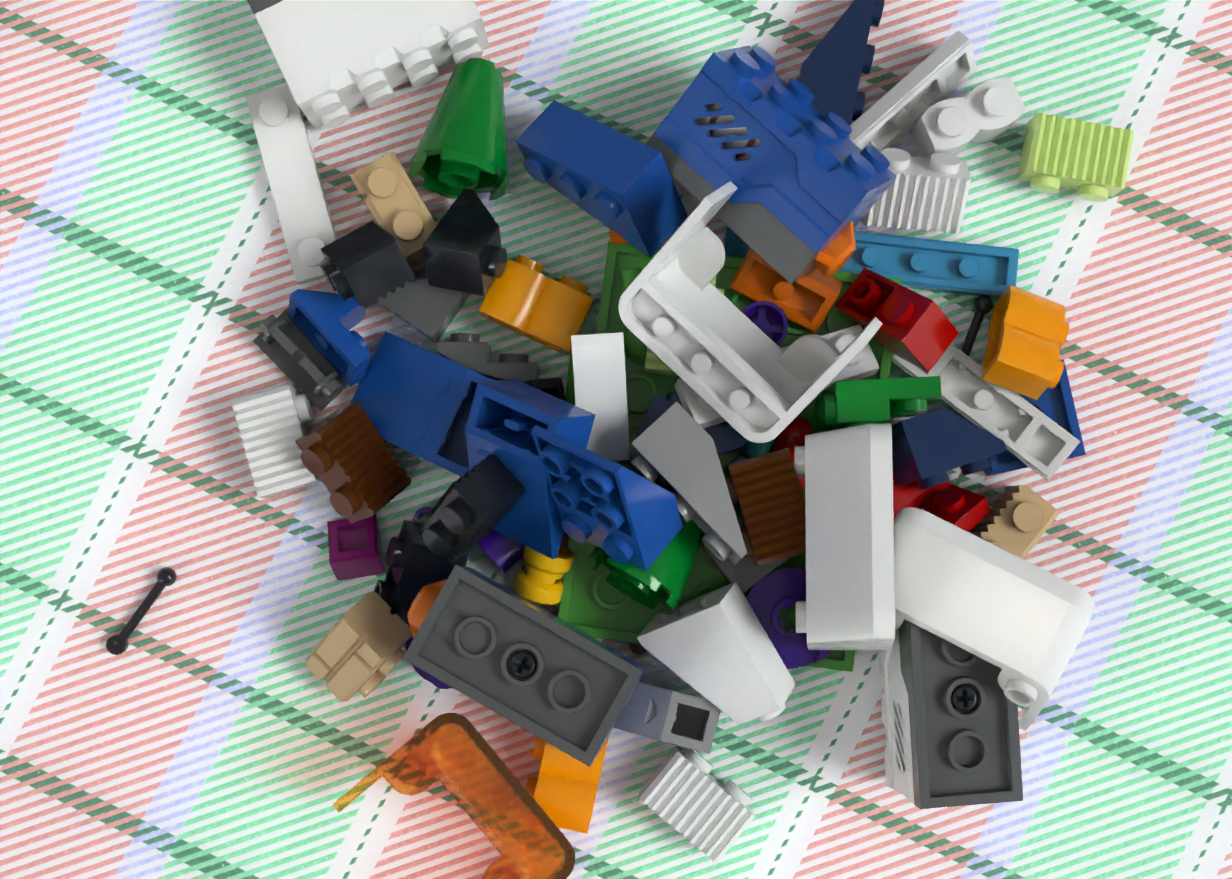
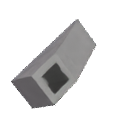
(686, 463)
(670, 717)

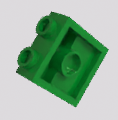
(874, 401)

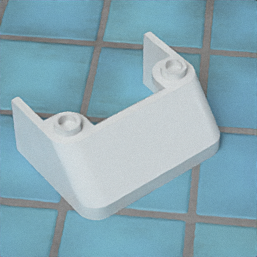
(716, 344)
(848, 539)
(988, 605)

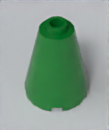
(466, 135)
(665, 577)

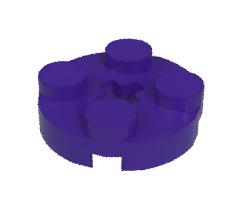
(766, 598)

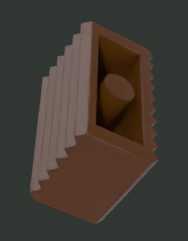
(353, 463)
(768, 506)

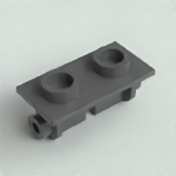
(299, 360)

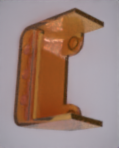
(486, 790)

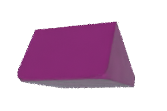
(355, 548)

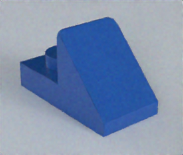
(326, 325)

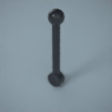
(982, 306)
(118, 643)

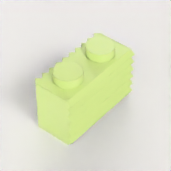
(1075, 156)

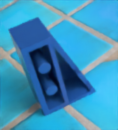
(604, 175)

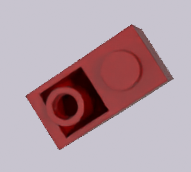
(911, 322)

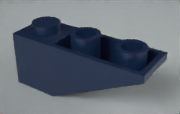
(839, 59)

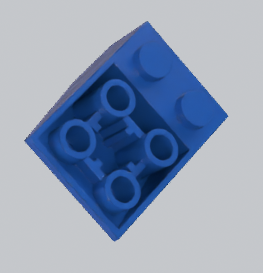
(420, 401)
(502, 427)
(607, 502)

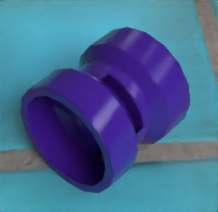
(769, 319)

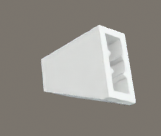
(602, 391)
(722, 654)

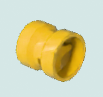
(542, 576)

